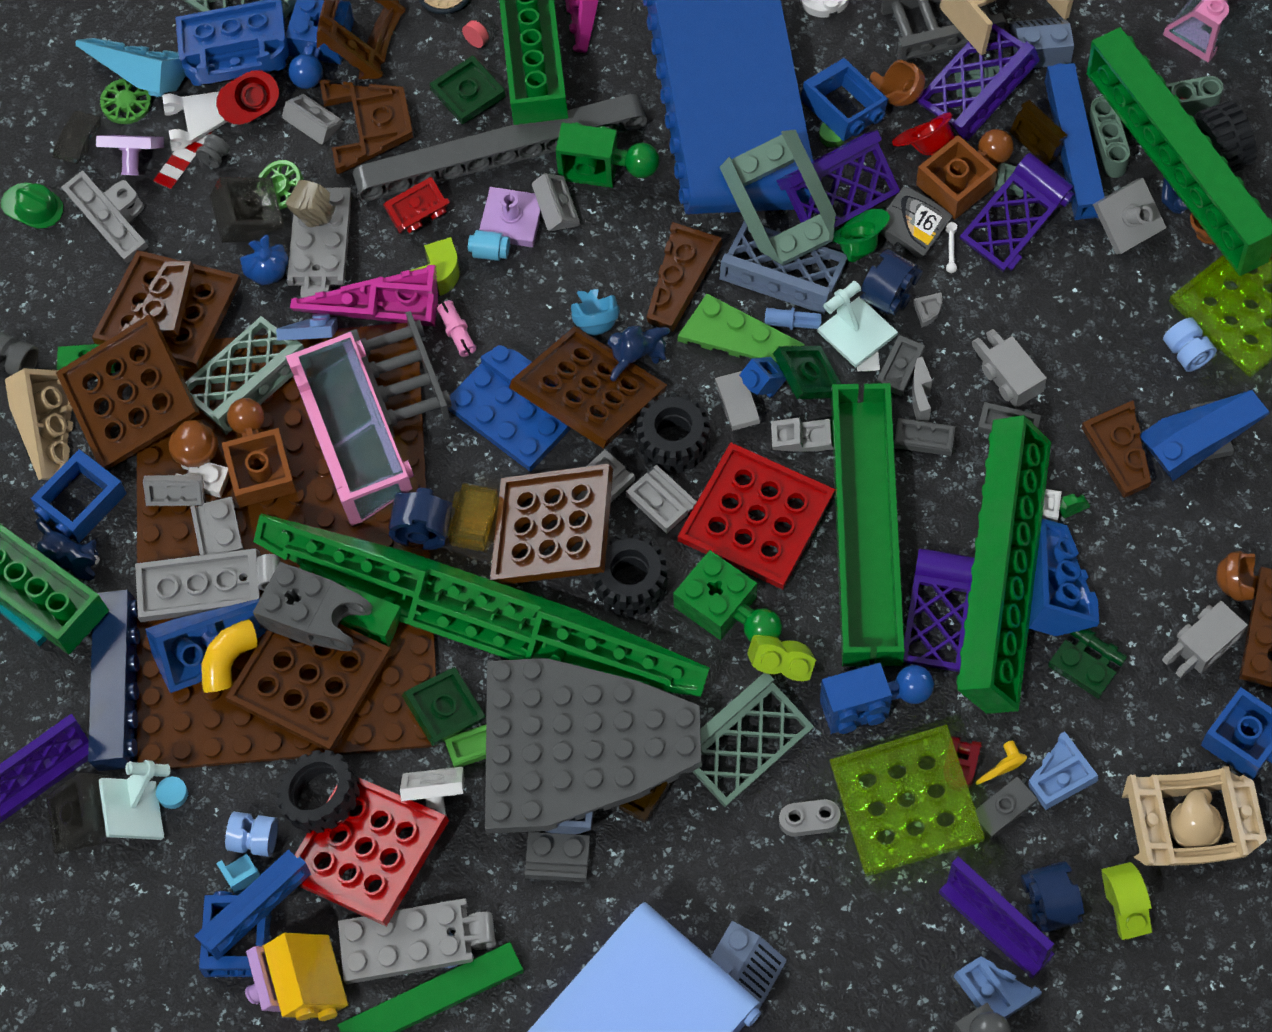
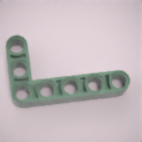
(1111, 125)

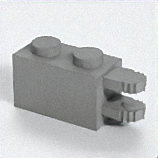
(1010, 368)
(1206, 639)

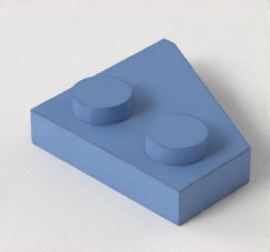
(318, 327)
(1061, 774)
(994, 986)

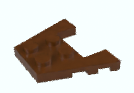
(380, 120)

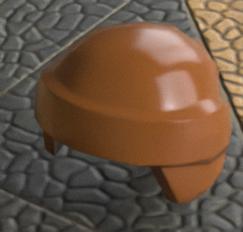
(901, 83)
(193, 444)
(1236, 575)

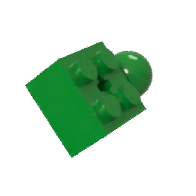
(592, 155)
(730, 602)

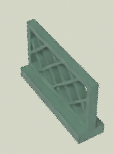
(257, 385)
(732, 715)

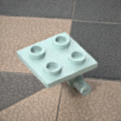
(856, 328)
(132, 803)

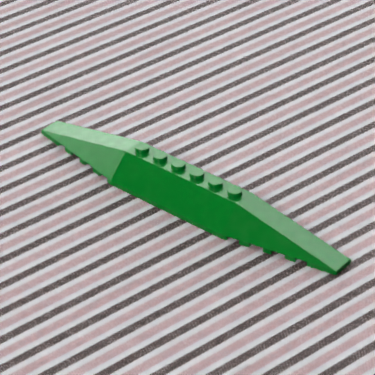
(479, 609)

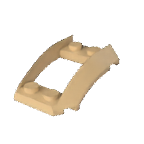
(1151, 822)

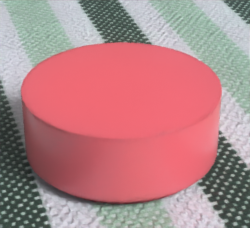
(475, 33)

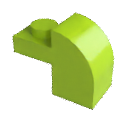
(444, 257)
(1130, 900)

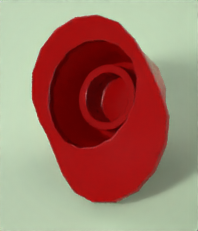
(247, 97)
(927, 137)

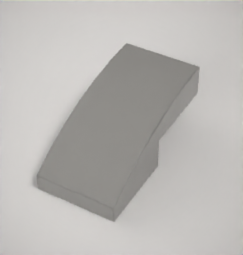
(920, 388)
(737, 401)
(802, 436)

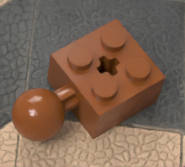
(961, 175)
(255, 450)

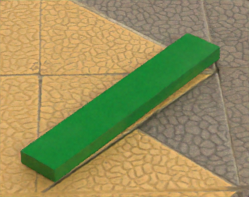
(438, 993)

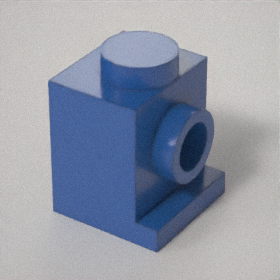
(759, 380)

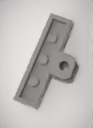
(109, 212)

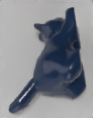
(635, 344)
(67, 553)

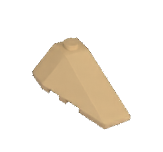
(41, 417)

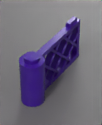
(1043, 186)
(945, 572)

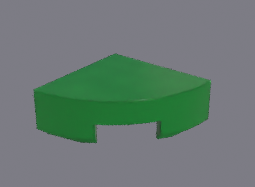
(1071, 505)

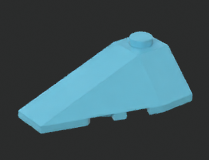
(142, 68)

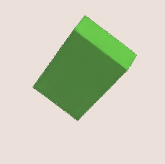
(467, 747)

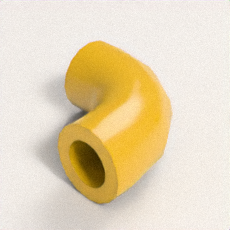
(222, 652)

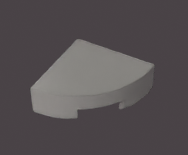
(928, 308)

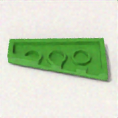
(733, 331)

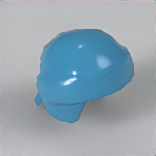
(595, 315)

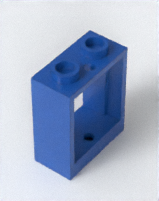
(844, 75)
(112, 493)
(228, 965)

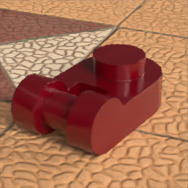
(968, 766)

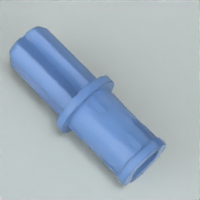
(792, 318)

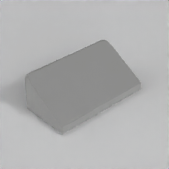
(311, 118)
(555, 202)

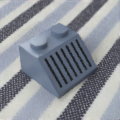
(1050, 38)
(749, 960)

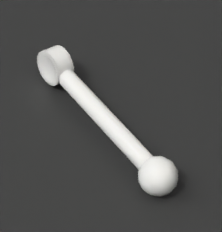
(951, 228)

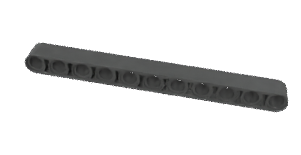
(490, 148)

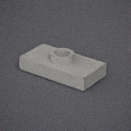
(174, 490)

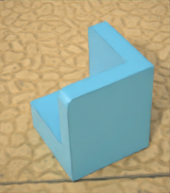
(239, 873)

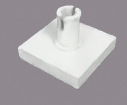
(432, 786)

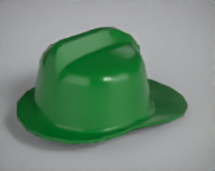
(32, 205)
(861, 233)

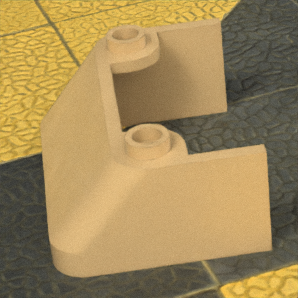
(976, 25)

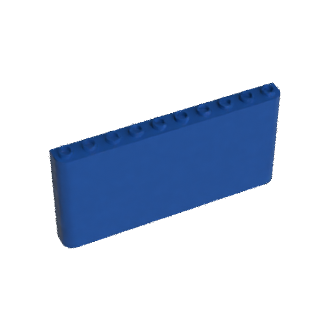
(724, 93)

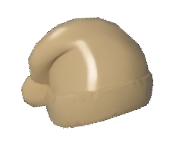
(1196, 821)

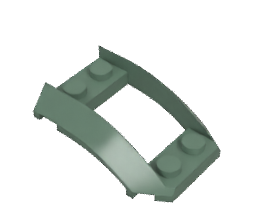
(768, 159)

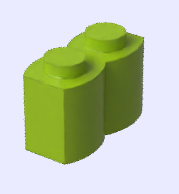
(785, 657)

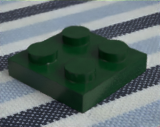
(467, 89)
(806, 371)
(443, 706)

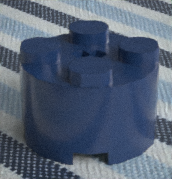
(890, 282)
(420, 519)
(1053, 897)

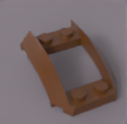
(359, 54)

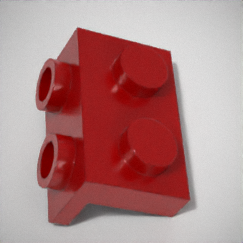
(415, 205)

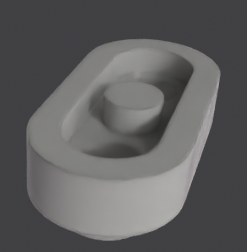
(810, 819)

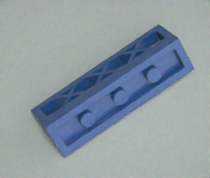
(253, 904)

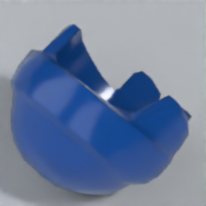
(266, 264)

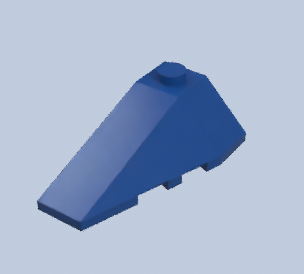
(1195, 434)
(1060, 587)
(182, 642)

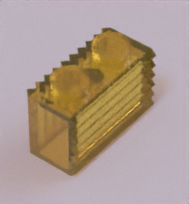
(472, 516)

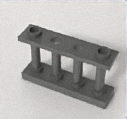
(936, 38)
(382, 393)

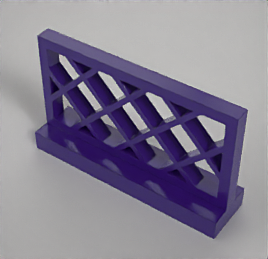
(997, 87)
(836, 160)
(41, 769)
(997, 918)

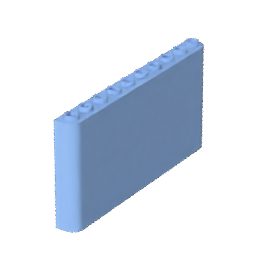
(650, 982)

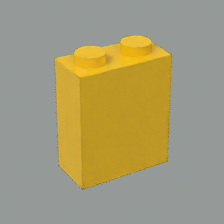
(305, 976)

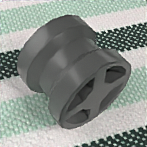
(213, 151)

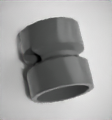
(16, 354)

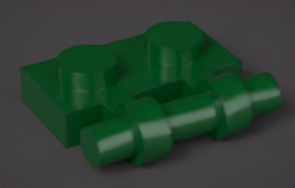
(1084, 669)

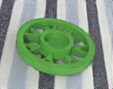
(125, 102)
(280, 181)

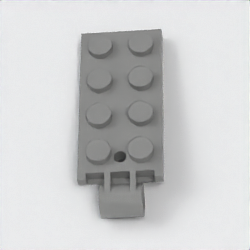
(321, 248)
(201, 583)
(413, 941)

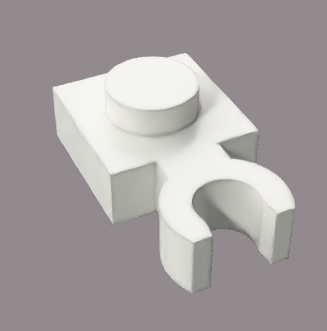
(214, 477)

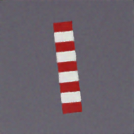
(178, 163)

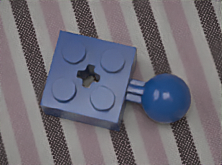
(301, 37)
(866, 696)
(1228, 738)

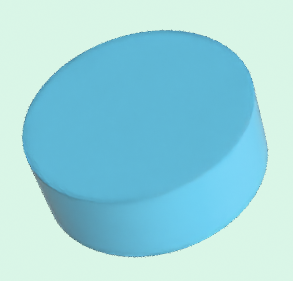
(171, 792)

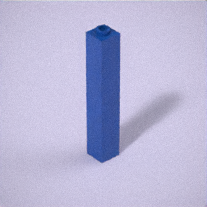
(1077, 149)

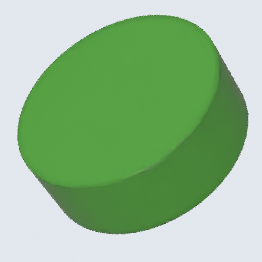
(828, 137)

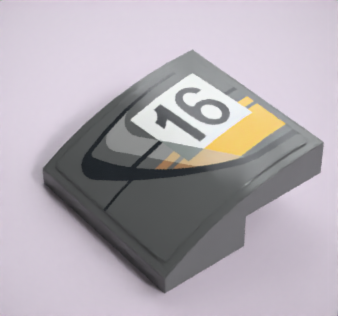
(914, 221)

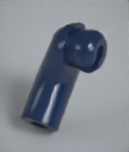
(1171, 199)

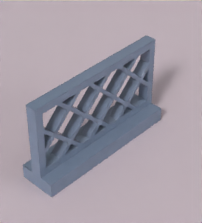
(776, 281)

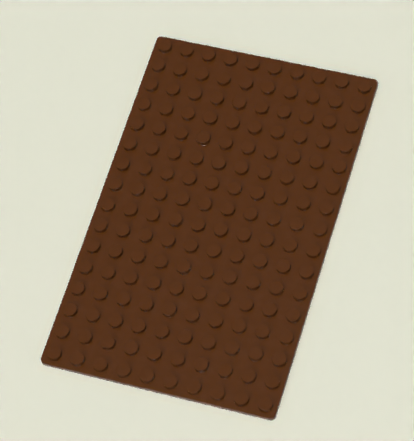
(202, 727)

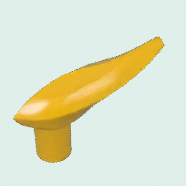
(1008, 764)

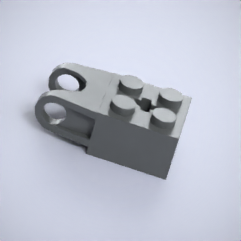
(308, 608)

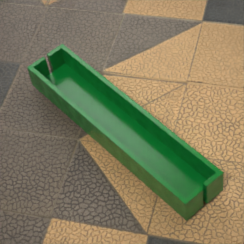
(867, 526)

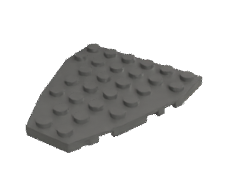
(577, 742)

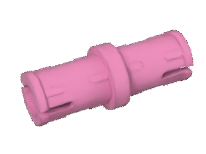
(456, 328)

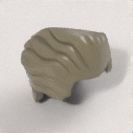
(310, 203)

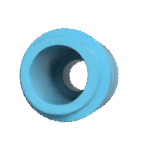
(489, 245)

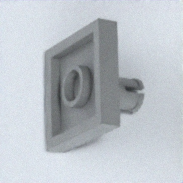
(1129, 216)

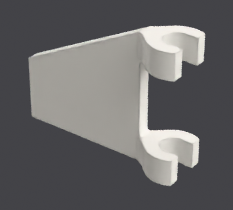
(200, 117)

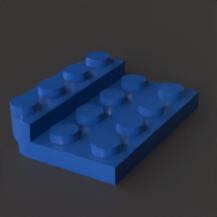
(232, 41)
(502, 414)

